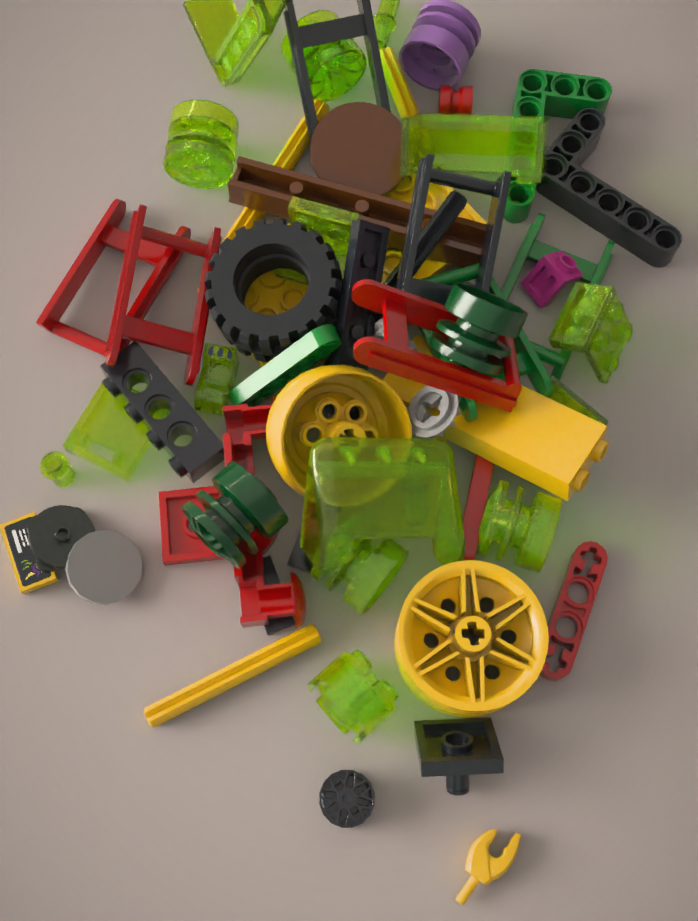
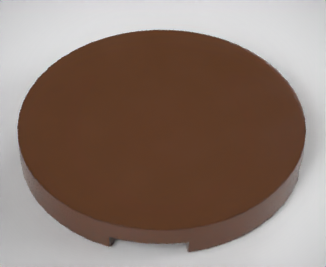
(358, 148)

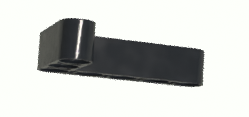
(567, 177)

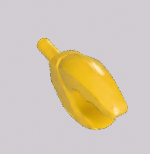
(485, 867)

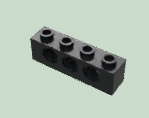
(137, 367)

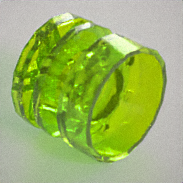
(201, 144)
(519, 526)
(366, 573)

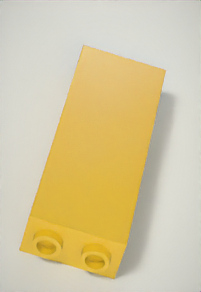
(534, 441)

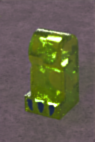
(216, 378)

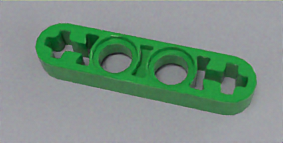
(286, 366)

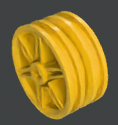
(513, 610)

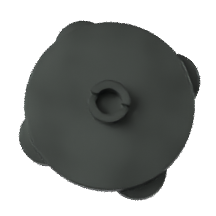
(55, 533)

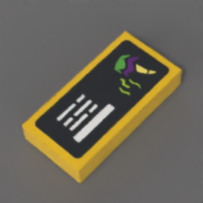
(22, 559)

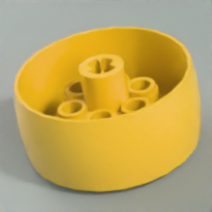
(301, 407)

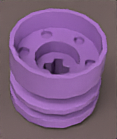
(440, 44)

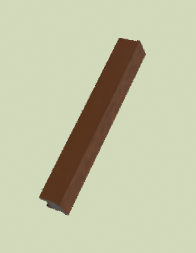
(272, 187)

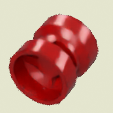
(455, 102)

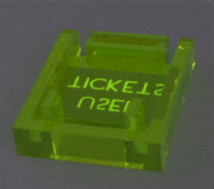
(111, 427)

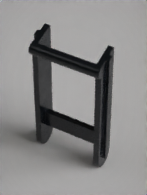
(329, 32)
(426, 174)

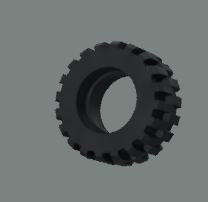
(261, 251)

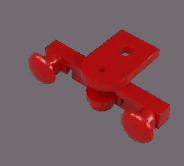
(181, 546)

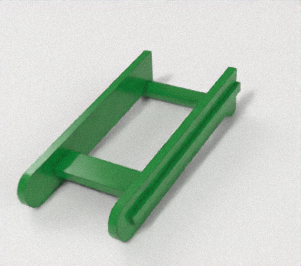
(534, 251)
(527, 358)

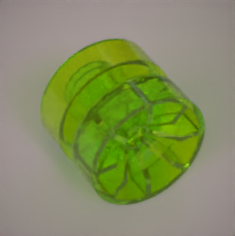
(331, 66)

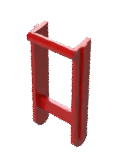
(109, 235)
(153, 333)
(396, 358)

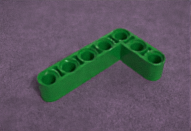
(551, 95)

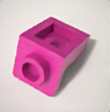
(550, 277)

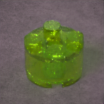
(354, 695)

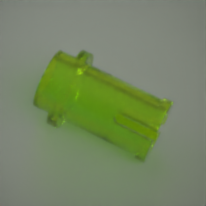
(57, 468)

